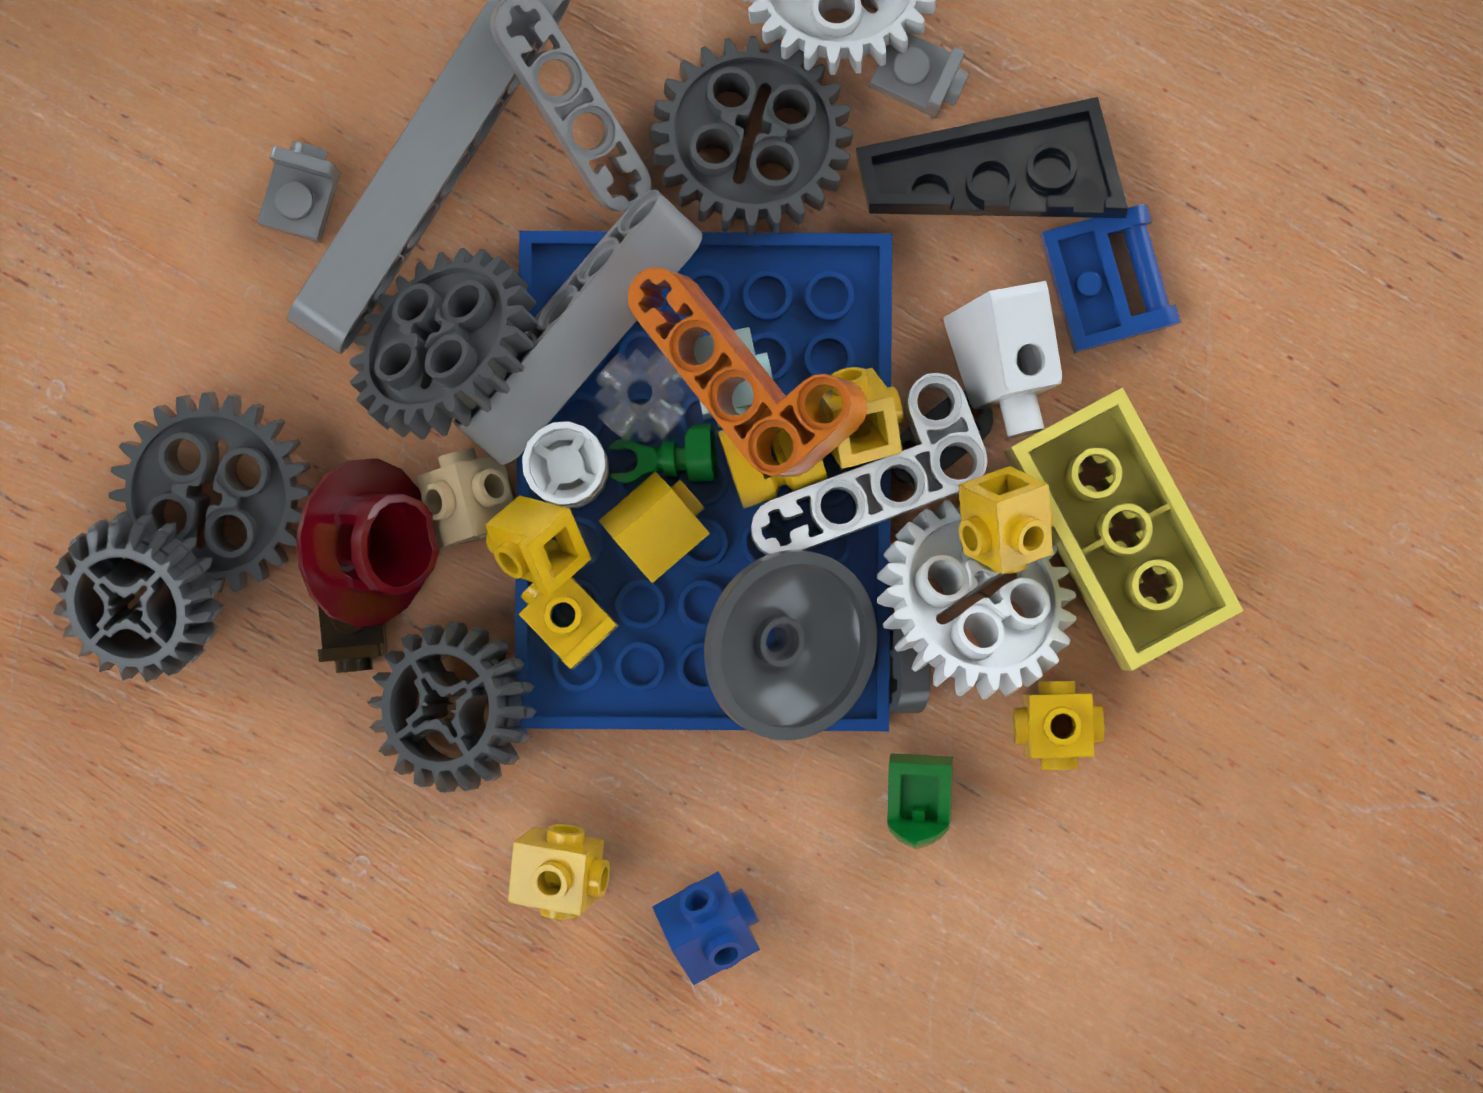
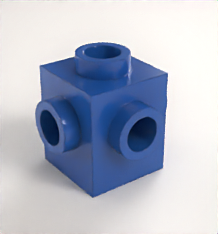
(708, 927)

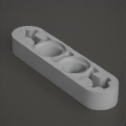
(578, 99)

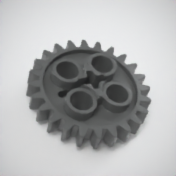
(698, 121)
(443, 343)
(265, 509)

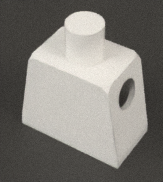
(1007, 353)

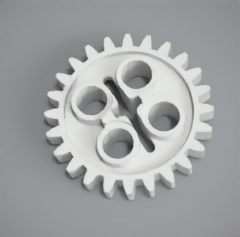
(863, 34)
(1010, 646)

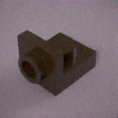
(349, 645)

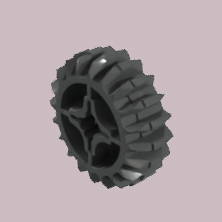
(102, 580)
(422, 671)

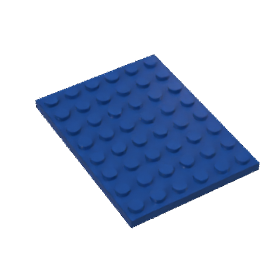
(814, 310)

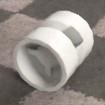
(565, 465)

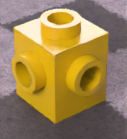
(879, 432)
(1005, 520)
(1033, 725)
(558, 871)

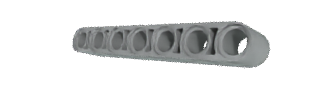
(413, 182)

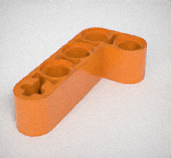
(734, 364)

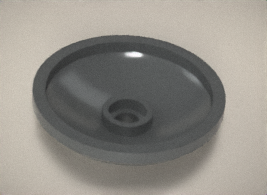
(819, 648)

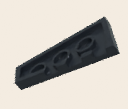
(1012, 165)

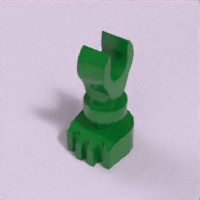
(696, 456)

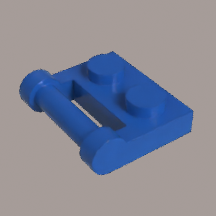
(1091, 285)

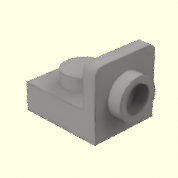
(921, 75)
(299, 191)

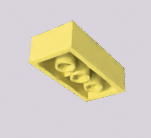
(1164, 538)

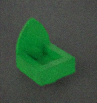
(919, 798)

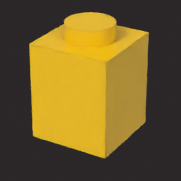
(656, 525)

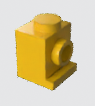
(524, 546)
(579, 639)

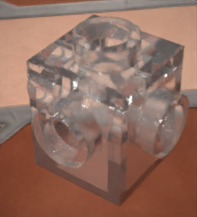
(658, 414)

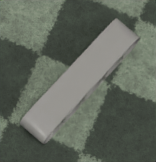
(582, 324)

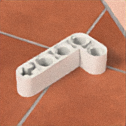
(864, 482)

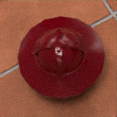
(365, 542)

